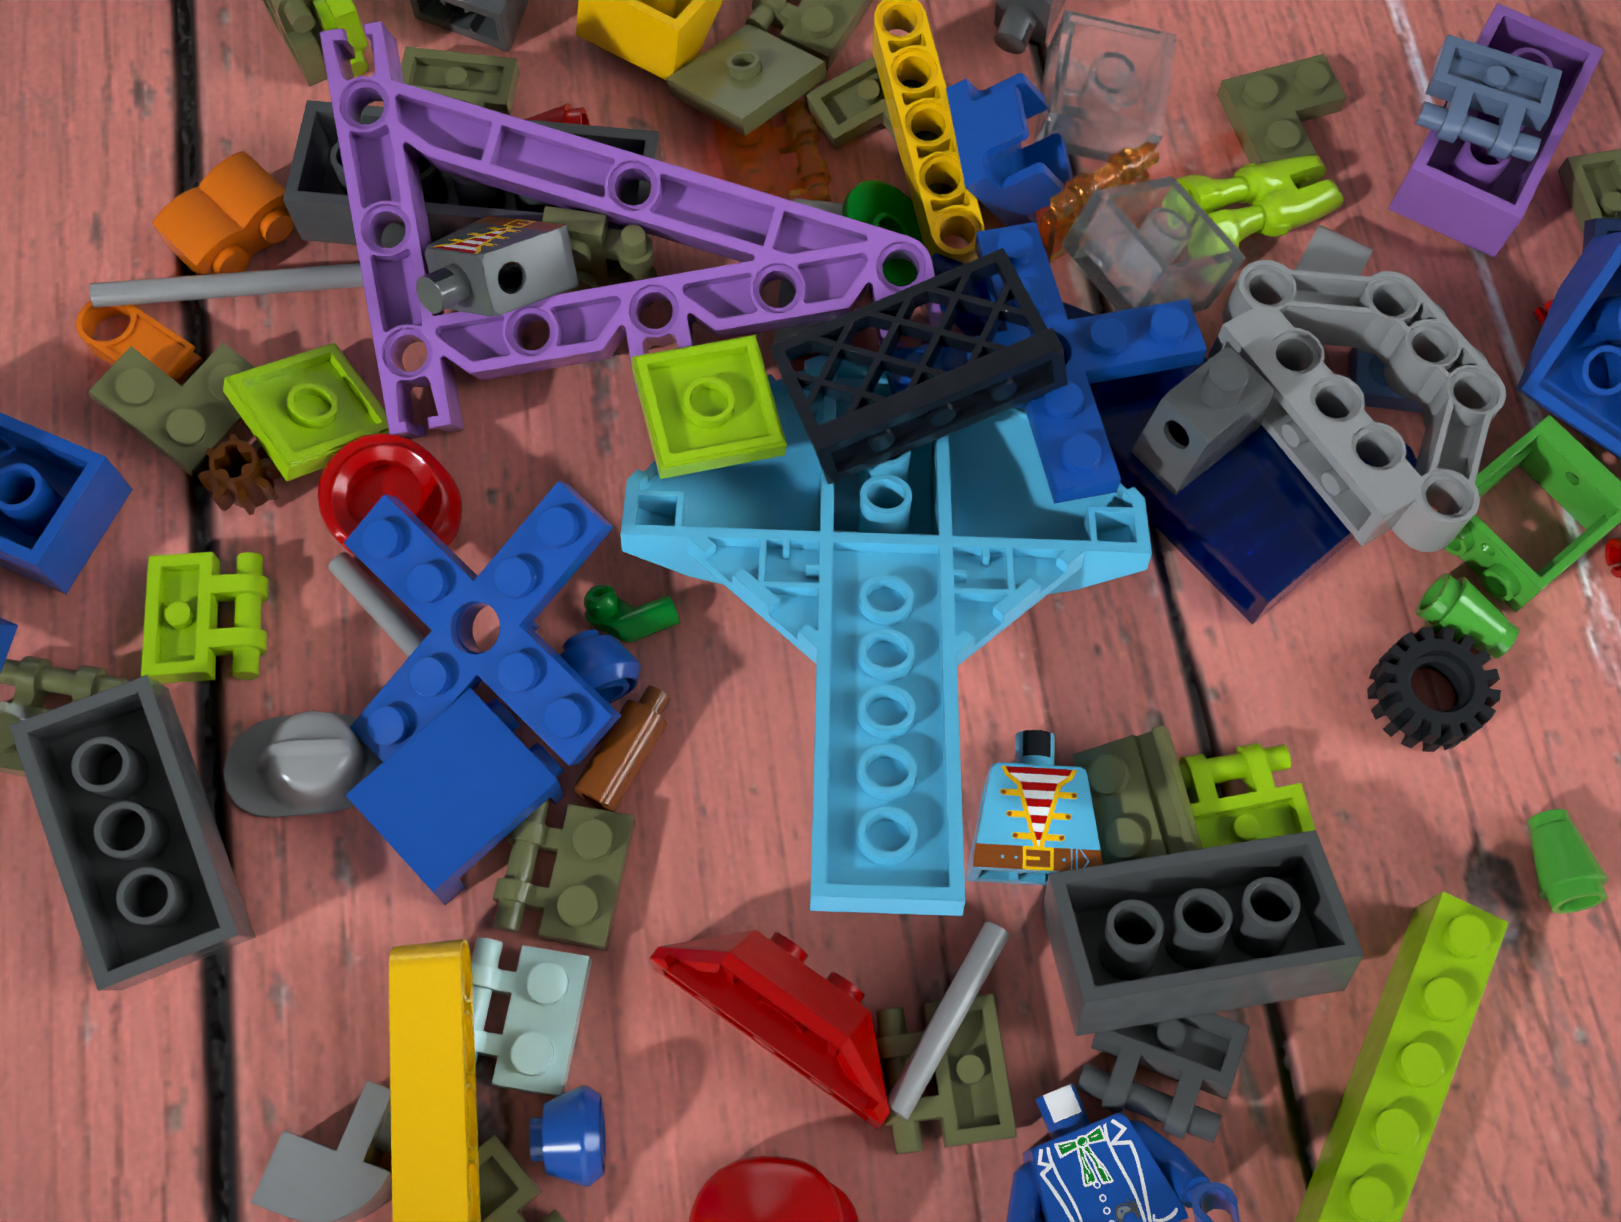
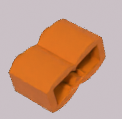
(226, 217)

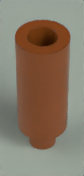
(623, 751)

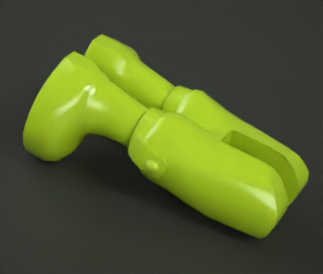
(1281, 194)

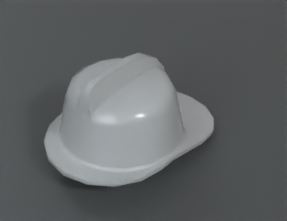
(297, 765)

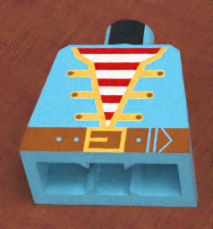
(1033, 817)

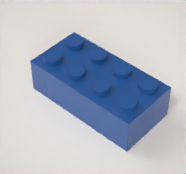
(52, 503)

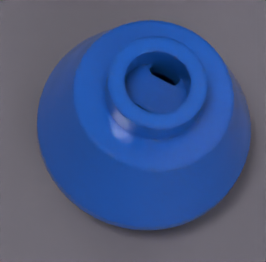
(602, 663)
(571, 1137)

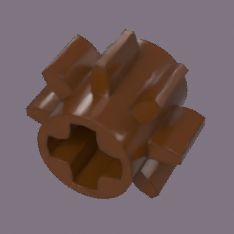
(240, 475)

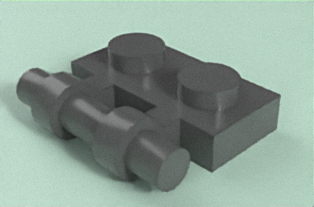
(1193, 1050)

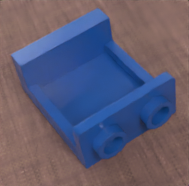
(457, 790)

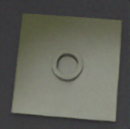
(747, 78)

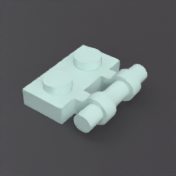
(540, 1018)

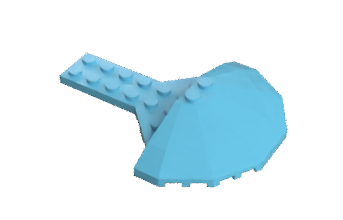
(887, 594)

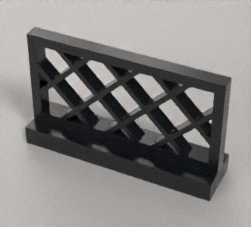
(935, 399)

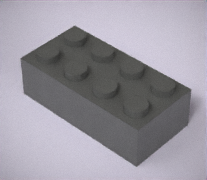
(131, 833)
(1199, 932)

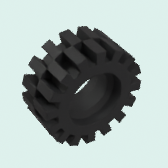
(1457, 665)

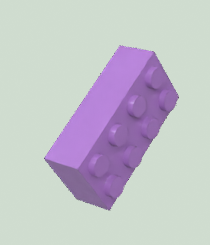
(1478, 195)

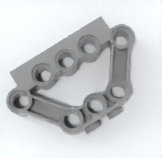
(1284, 318)

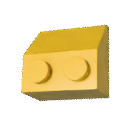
(648, 33)

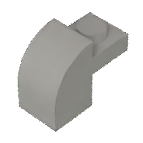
(328, 1183)

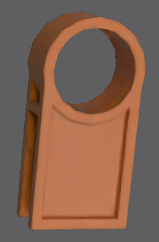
(144, 334)

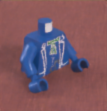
(1108, 1172)

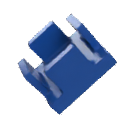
(993, 163)

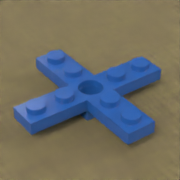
(1095, 350)
(449, 596)

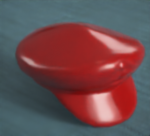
(390, 466)
(771, 1192)

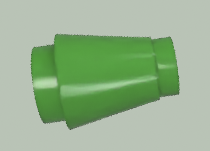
(1466, 610)
(1564, 864)

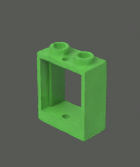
(1551, 459)

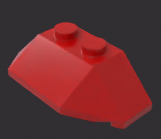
(786, 1010)

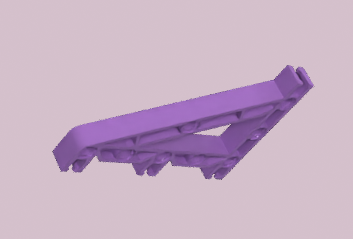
(816, 251)

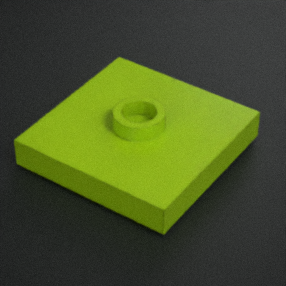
(708, 406)
(305, 408)

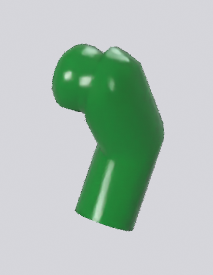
(624, 621)

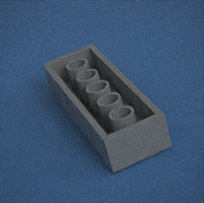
(320, 201)

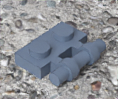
(1492, 84)

